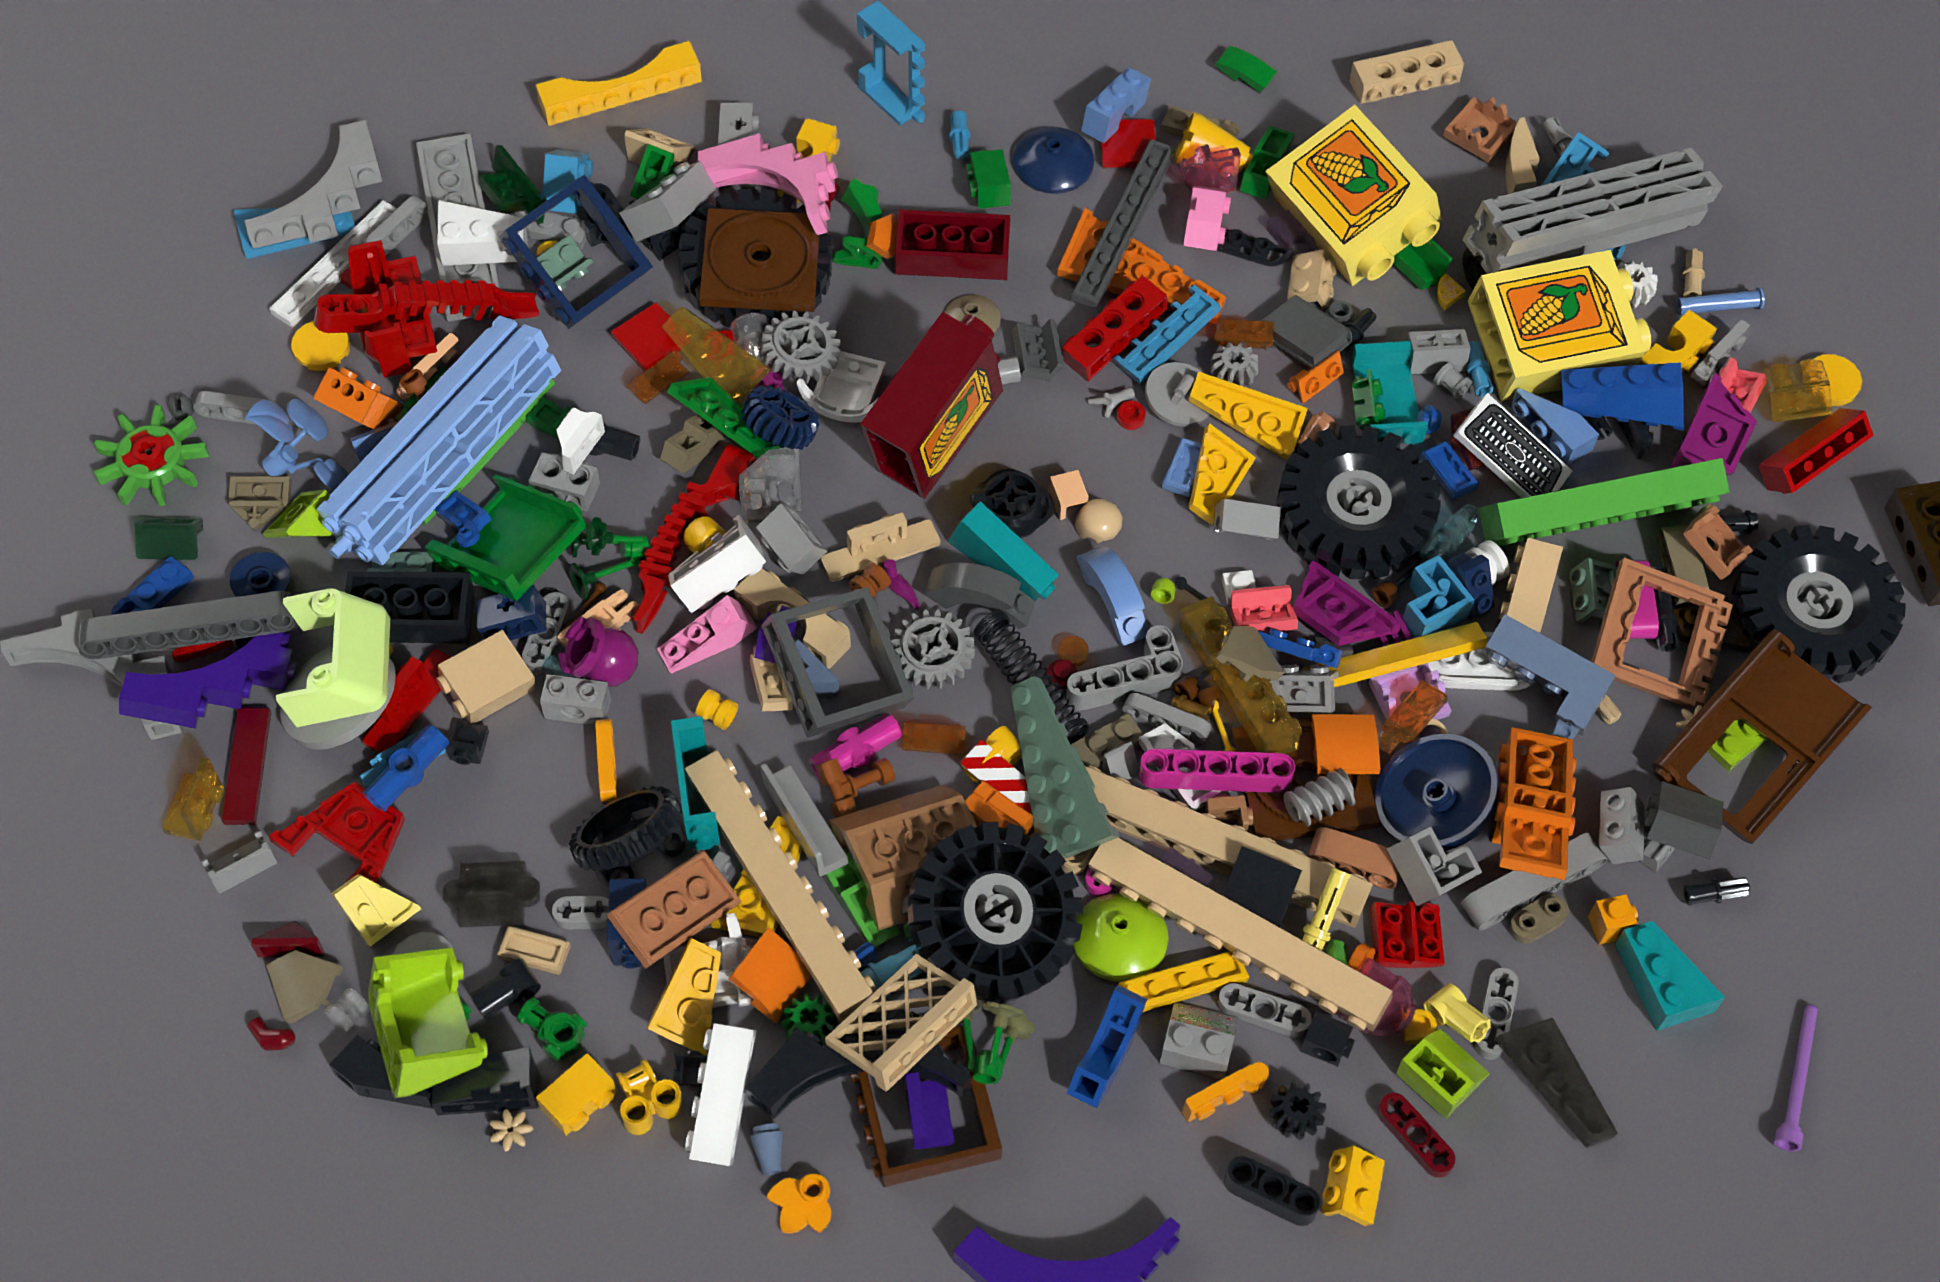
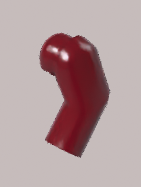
(271, 1038)

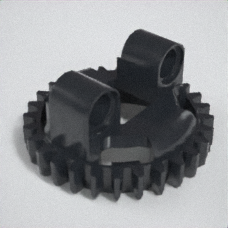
(627, 838)

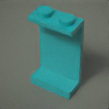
(1391, 365)
(691, 743)

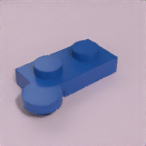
(464, 517)

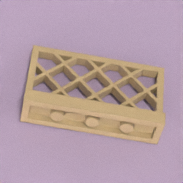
(921, 1032)

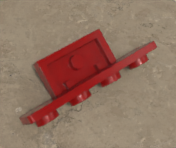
(411, 696)

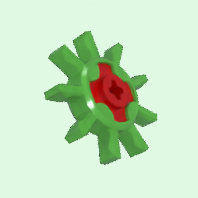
(150, 456)

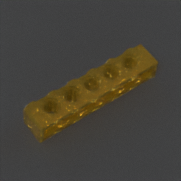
(1205, 627)

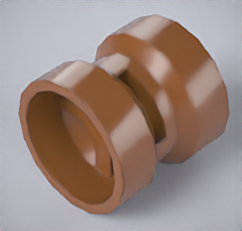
(873, 577)

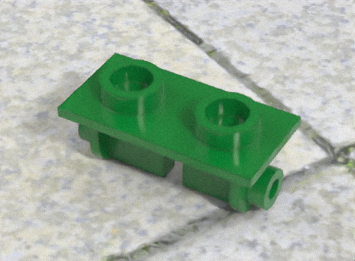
(1368, 391)

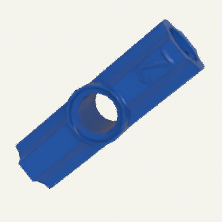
(419, 755)

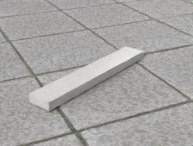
(326, 272)

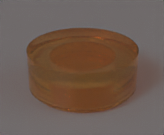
(1073, 649)

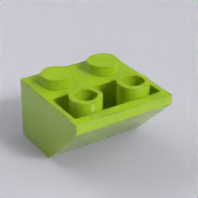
(1441, 1072)

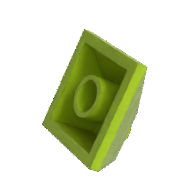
(301, 518)

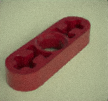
(1438, 1149)

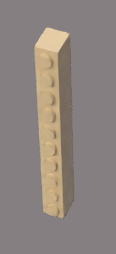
(1215, 843)
(780, 886)
(1241, 932)

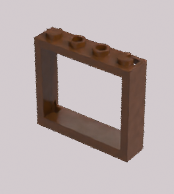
(880, 1163)

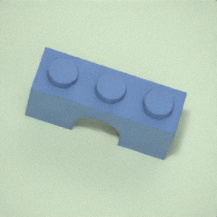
(1122, 96)

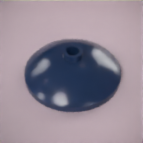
(1053, 160)

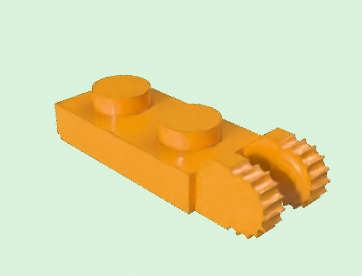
(1226, 1090)

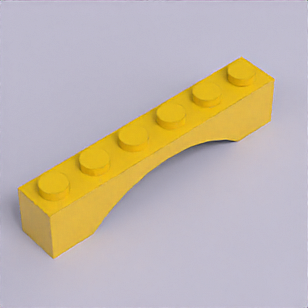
(569, 99)

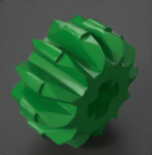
(812, 1012)

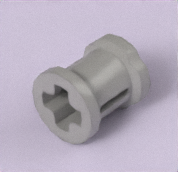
(1452, 381)

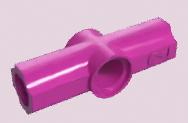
(858, 746)

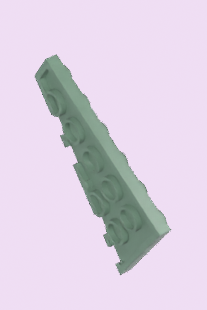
(1056, 777)

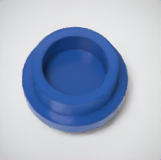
(1432, 416)

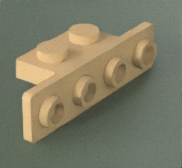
(877, 543)

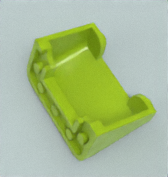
(421, 1020)

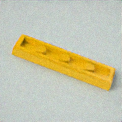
(1187, 980)

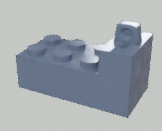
(1556, 669)

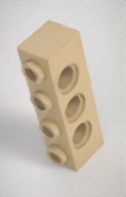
(1406, 72)

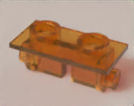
(1254, 333)
(658, 377)
(934, 738)

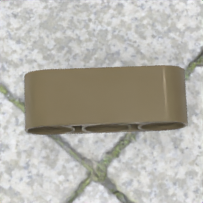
(1679, 557)

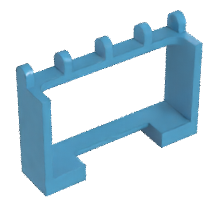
(872, 77)

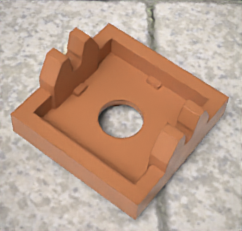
(1485, 115)
(1727, 550)

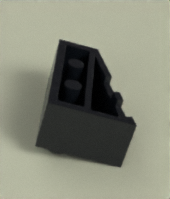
(499, 1083)

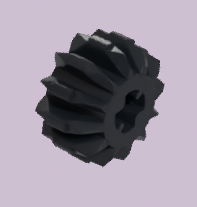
(1297, 1121)

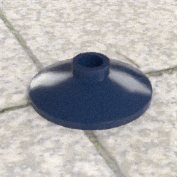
(260, 568)

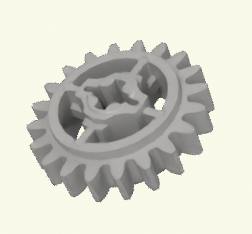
(800, 346)
(941, 661)

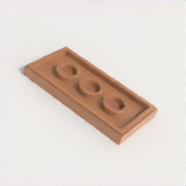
(674, 909)

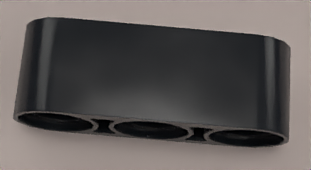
(1263, 1176)

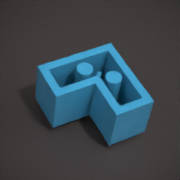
(561, 170)
(1440, 599)

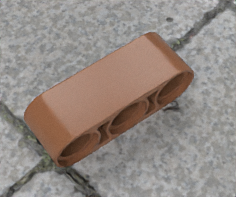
(1355, 856)

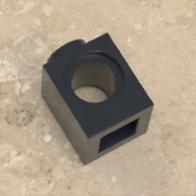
(1328, 1039)

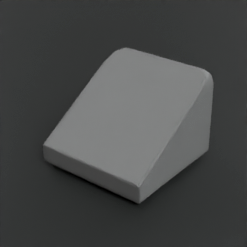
(1121, 762)

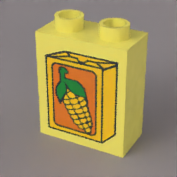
(1356, 196)
(1556, 320)

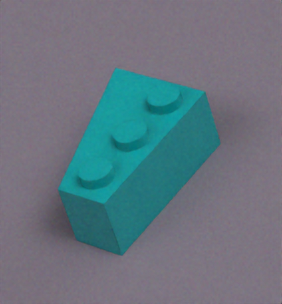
(1665, 977)

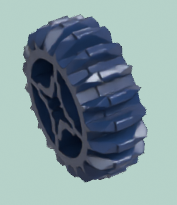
(780, 417)

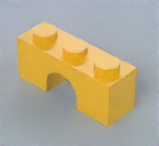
(815, 139)
(1689, 338)

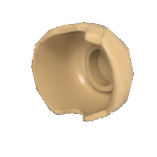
(1098, 520)

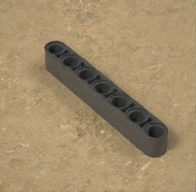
(184, 625)

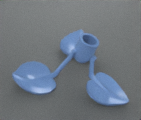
(283, 458)

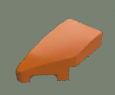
(883, 236)

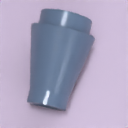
(768, 1144)

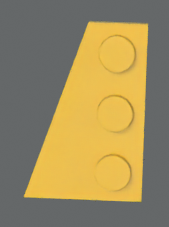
(1218, 472)
(687, 1001)

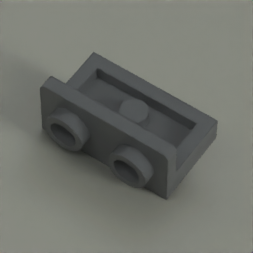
(1038, 350)

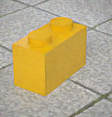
(577, 1095)

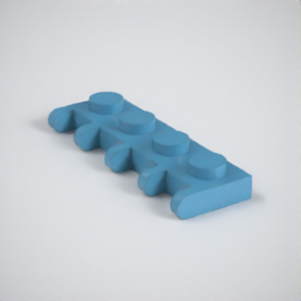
(1576, 159)
(1169, 335)

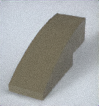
(691, 444)

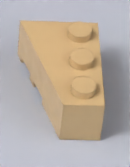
(1531, 583)

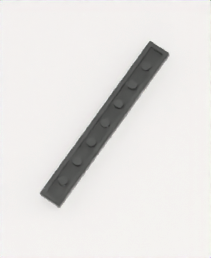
(1123, 224)

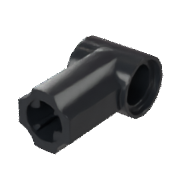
(617, 444)
(513, 984)

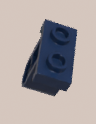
(1476, 578)

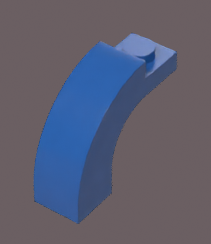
(1108, 1048)

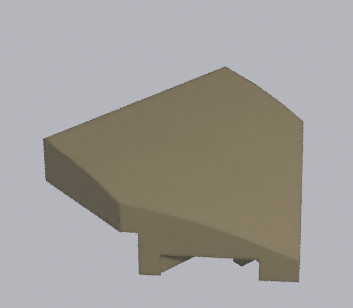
(259, 497)
(1249, 654)
(301, 983)

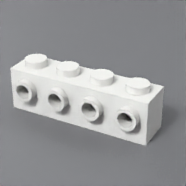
(722, 1094)

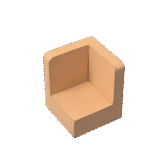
(1066, 491)

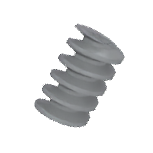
(1320, 796)

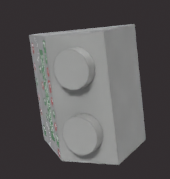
(1199, 1040)

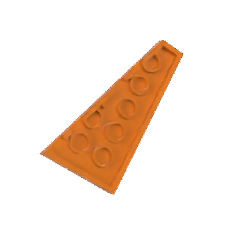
(1136, 262)

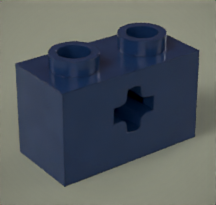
(514, 617)

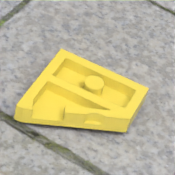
(373, 908)

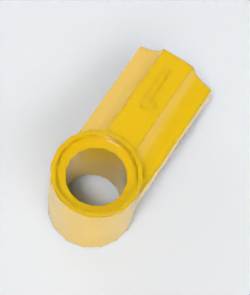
(1002, 743)

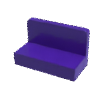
(928, 1112)

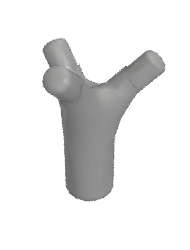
(1113, 400)

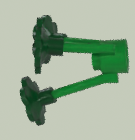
(596, 539)

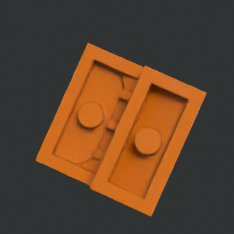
(1345, 743)
(771, 975)

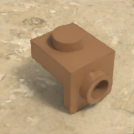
(1230, 808)

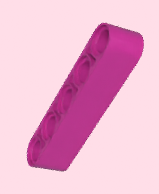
(1227, 761)

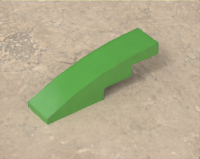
(852, 893)

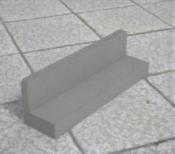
(804, 819)

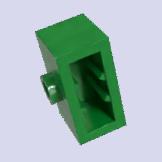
(989, 178)

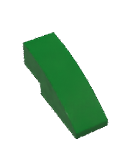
(1268, 152)

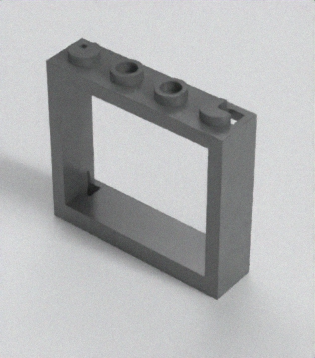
(796, 676)

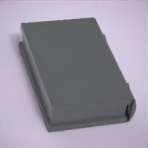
(1307, 332)

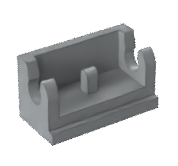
(1438, 348)
(1247, 519)
(240, 864)

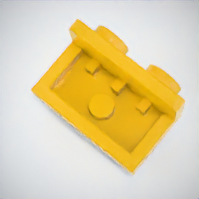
(1353, 1185)

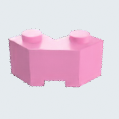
(1205, 218)

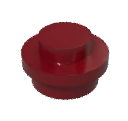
(1061, 671)

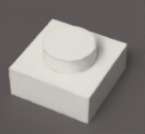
(1237, 581)

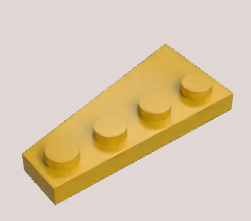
(1255, 414)
(753, 912)

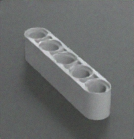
(1519, 889)

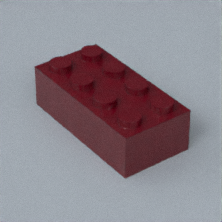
(952, 244)

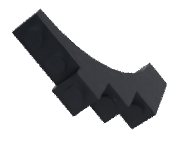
(807, 1064)

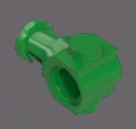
(552, 1025)

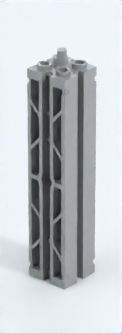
(1592, 212)

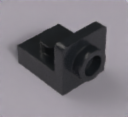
(468, 743)

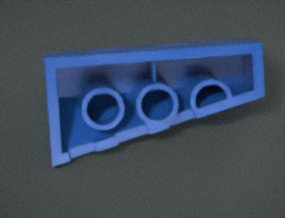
(1627, 392)

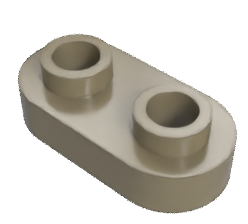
(1540, 917)

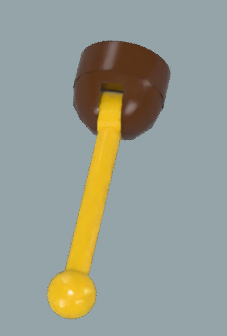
(1213, 698)

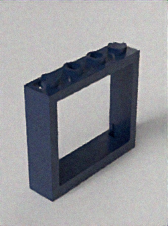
(610, 227)

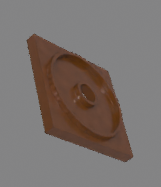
(739, 281)
(1269, 809)

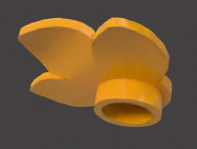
(799, 1207)

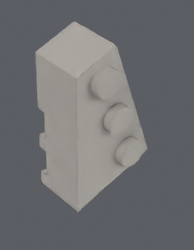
(668, 201)

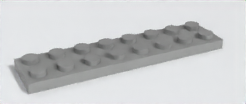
(452, 176)

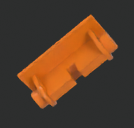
(1316, 379)

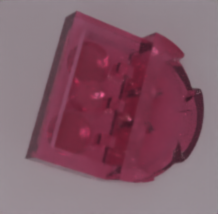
(1211, 169)
(1401, 1007)

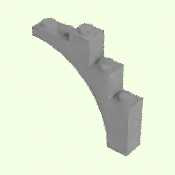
(334, 194)
(61, 646)

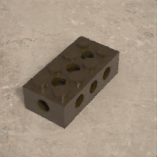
(1916, 522)

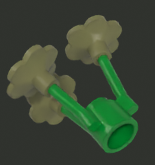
(988, 1066)

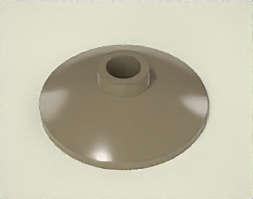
(981, 306)

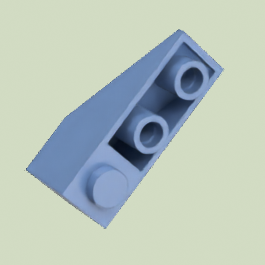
(1559, 428)

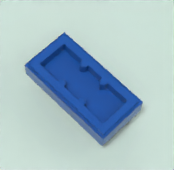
(1450, 470)

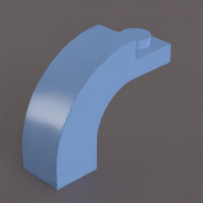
(1114, 583)

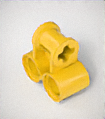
(643, 1094)

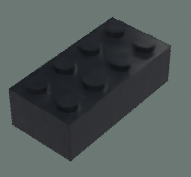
(420, 604)

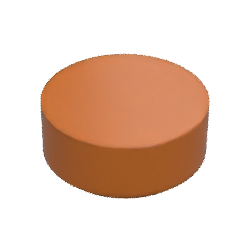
(1359, 955)

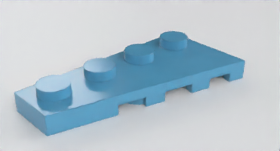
(343, 222)

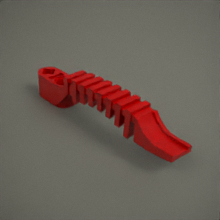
(359, 311)
(654, 572)

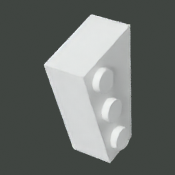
(473, 235)
(718, 567)

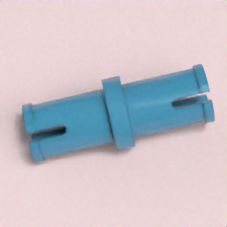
(1479, 370)

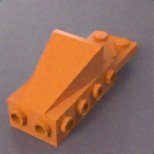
(1535, 803)

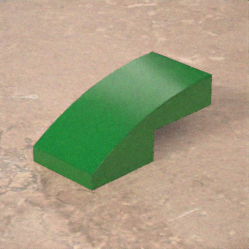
(1241, 64)
(547, 417)

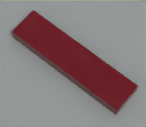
(246, 766)

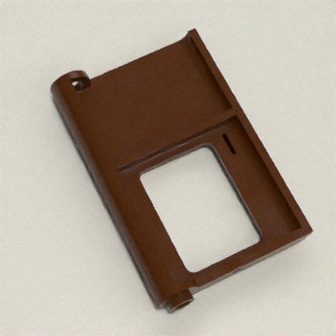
(1786, 705)

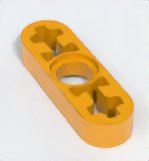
(606, 760)

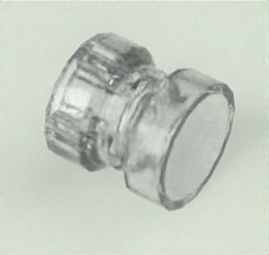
(347, 1010)

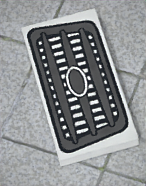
(1511, 450)

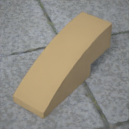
(1521, 159)

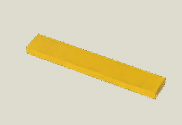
(1409, 653)

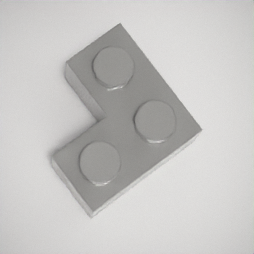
(1428, 869)

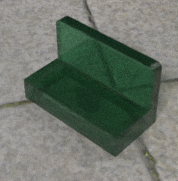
(167, 537)

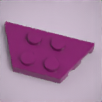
(1716, 429)
(1340, 610)

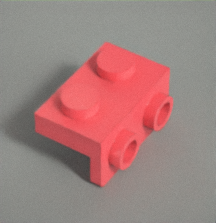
(1743, 383)
(1264, 608)

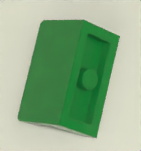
(1423, 264)

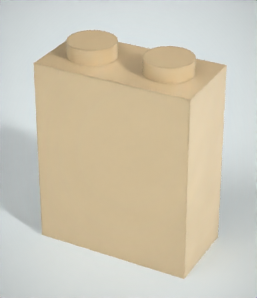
(485, 678)

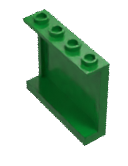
(519, 541)

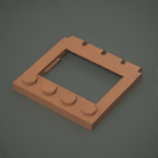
(1705, 636)

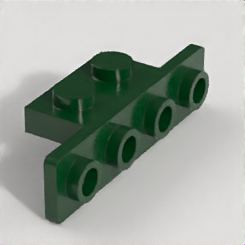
(510, 186)

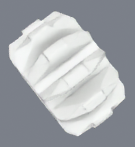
(1643, 282)

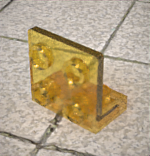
(1798, 390)
(194, 803)

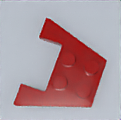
(351, 825)

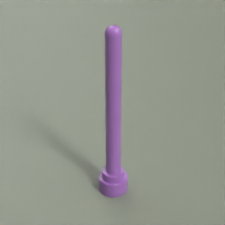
(1789, 1134)

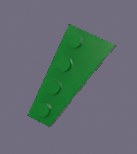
(721, 410)

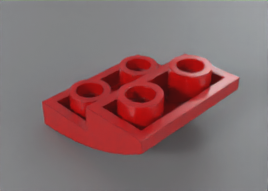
(1407, 935)

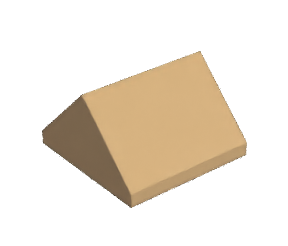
(638, 139)

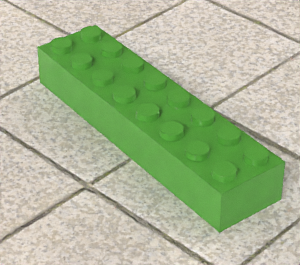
(1604, 502)

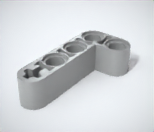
(1087, 686)

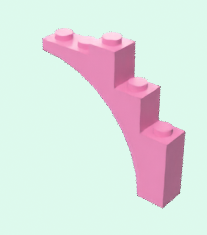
(781, 167)

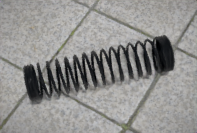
(987, 637)

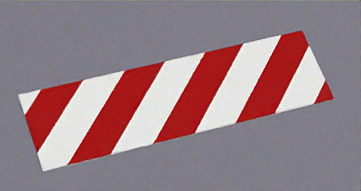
(998, 774)

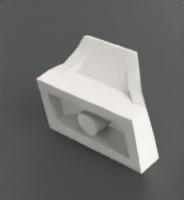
(578, 436)

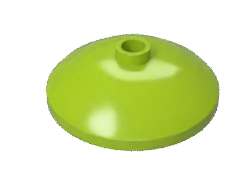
(1118, 952)

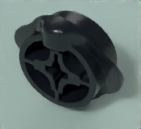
(1015, 500)

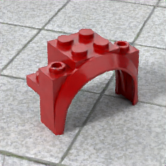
(390, 340)

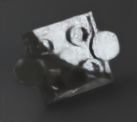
(492, 894)

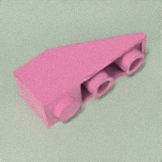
(707, 635)

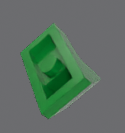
(653, 168)

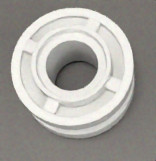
(1498, 562)

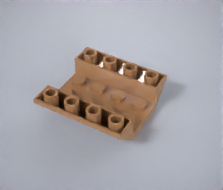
(893, 839)

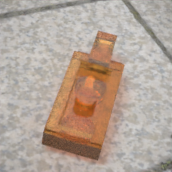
(1411, 716)

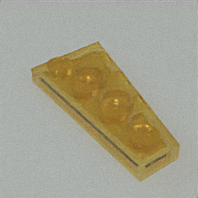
(715, 354)

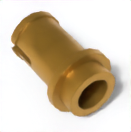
(1182, 703)

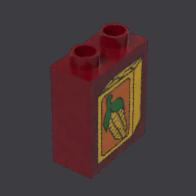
(934, 403)

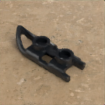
(1260, 248)

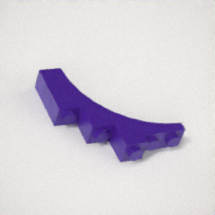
(185, 695)
(992, 1261)

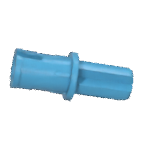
(959, 134)

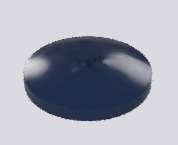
(1441, 785)

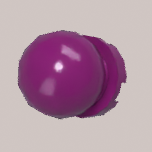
(599, 652)

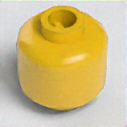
(699, 534)

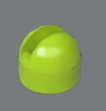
(1163, 591)

